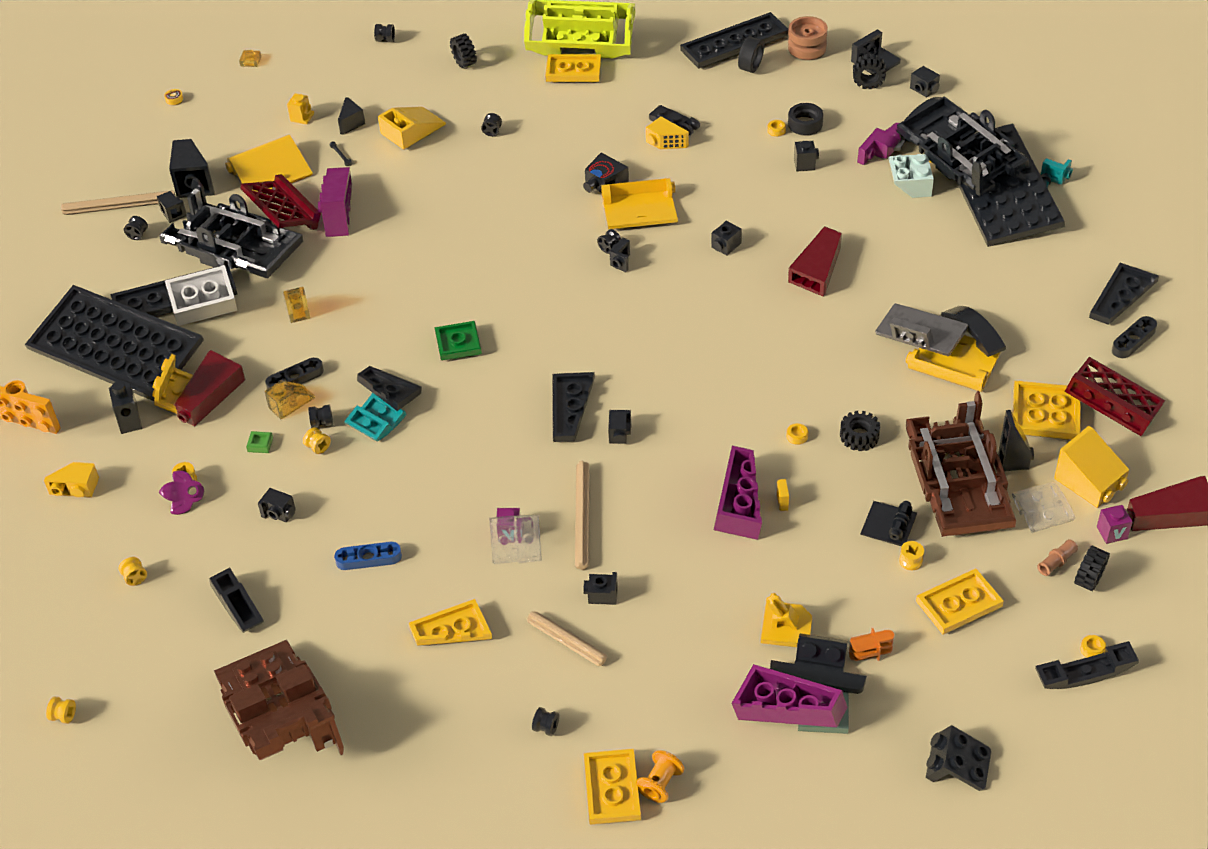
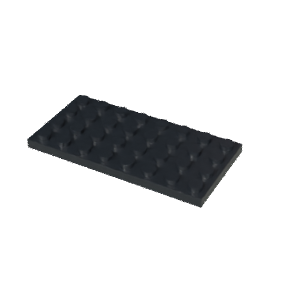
(1017, 205)
(111, 340)

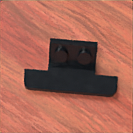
(822, 662)

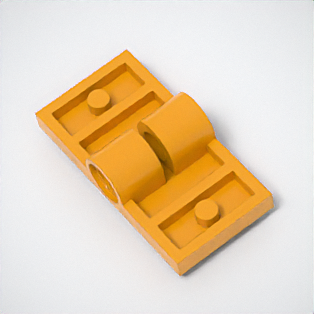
(27, 409)

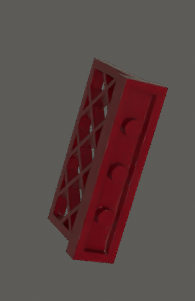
(287, 196)
(1112, 404)

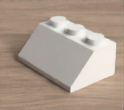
(201, 295)

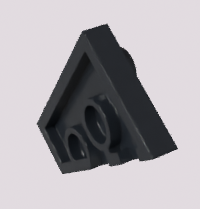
(388, 387)

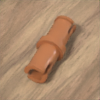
(1057, 557)

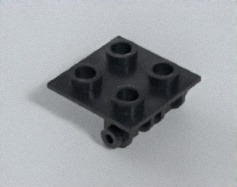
(889, 522)

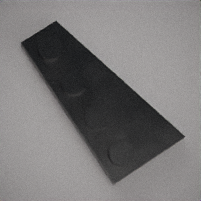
(1121, 291)
(570, 398)

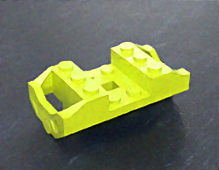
(579, 26)

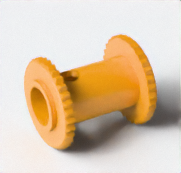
(665, 767)

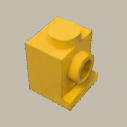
(300, 109)

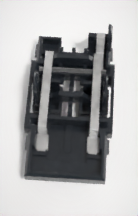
(945, 124)
(251, 239)

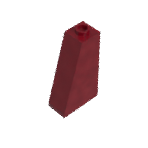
(816, 263)
(208, 387)
(1171, 506)

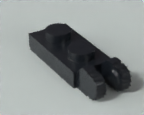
(682, 121)

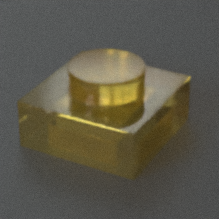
(250, 58)

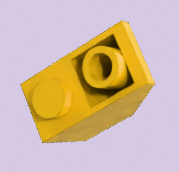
(73, 480)

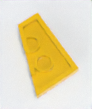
(451, 625)

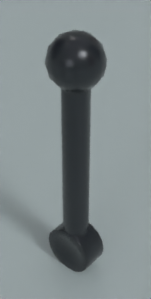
(347, 162)

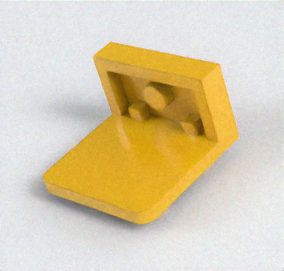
(169, 385)

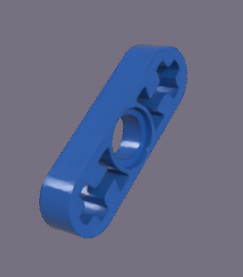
(360, 550)

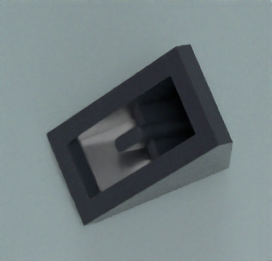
(350, 116)

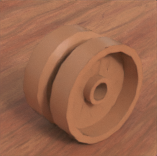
(807, 37)

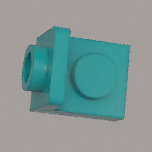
(1057, 170)

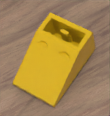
(408, 125)

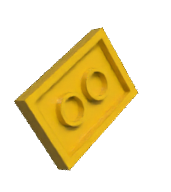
(573, 68)
(959, 601)
(612, 786)

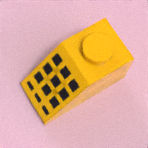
(666, 135)

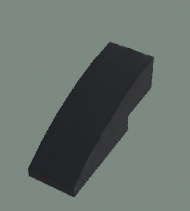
(235, 600)

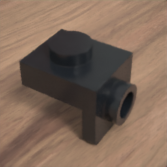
(619, 255)

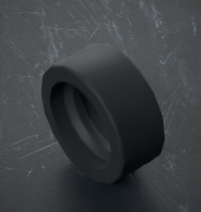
(751, 54)
(805, 127)

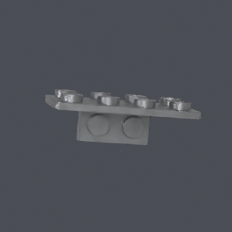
(922, 329)

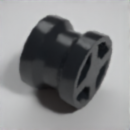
(491, 124)
(135, 227)
(607, 241)
(545, 721)

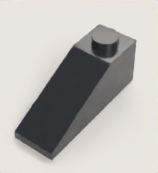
(1014, 447)

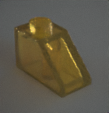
(296, 304)
(287, 397)

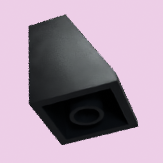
(186, 164)

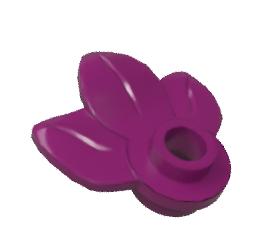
(179, 492)

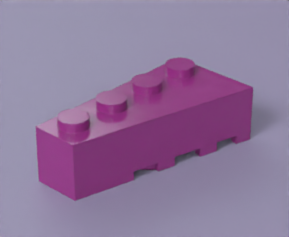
(335, 201)
(739, 502)
(787, 699)

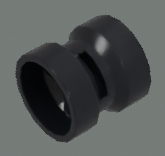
(384, 32)
(320, 416)

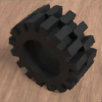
(463, 50)
(869, 63)
(860, 421)
(1092, 568)

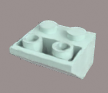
(912, 174)

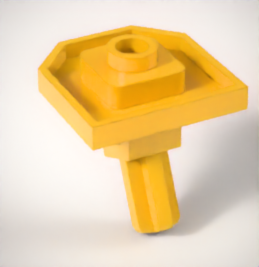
(784, 622)

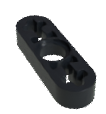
(1133, 344)
(306, 365)

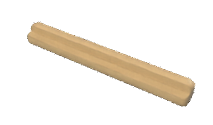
(567, 638)

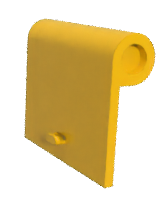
(268, 160)
(639, 203)
(964, 366)

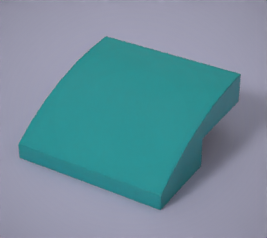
(375, 418)

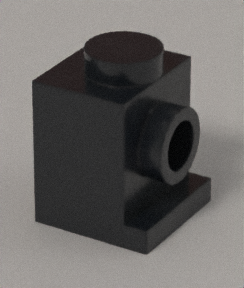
(171, 206)
(619, 426)
(276, 505)
(601, 588)

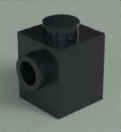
(924, 81)
(805, 155)
(726, 238)

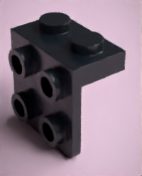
(872, 45)
(960, 756)

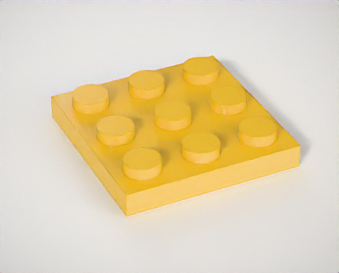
(1046, 410)

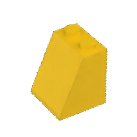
(1091, 468)

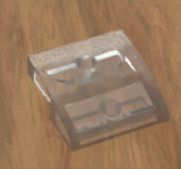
(1043, 506)
(515, 539)

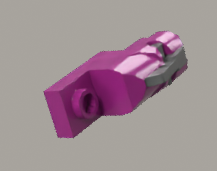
(881, 144)

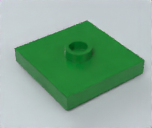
(458, 340)

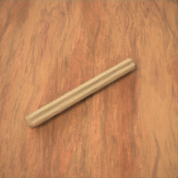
(111, 203)
(582, 516)

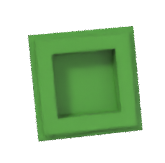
(259, 442)

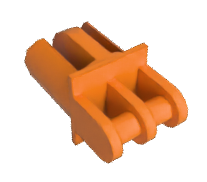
(871, 645)

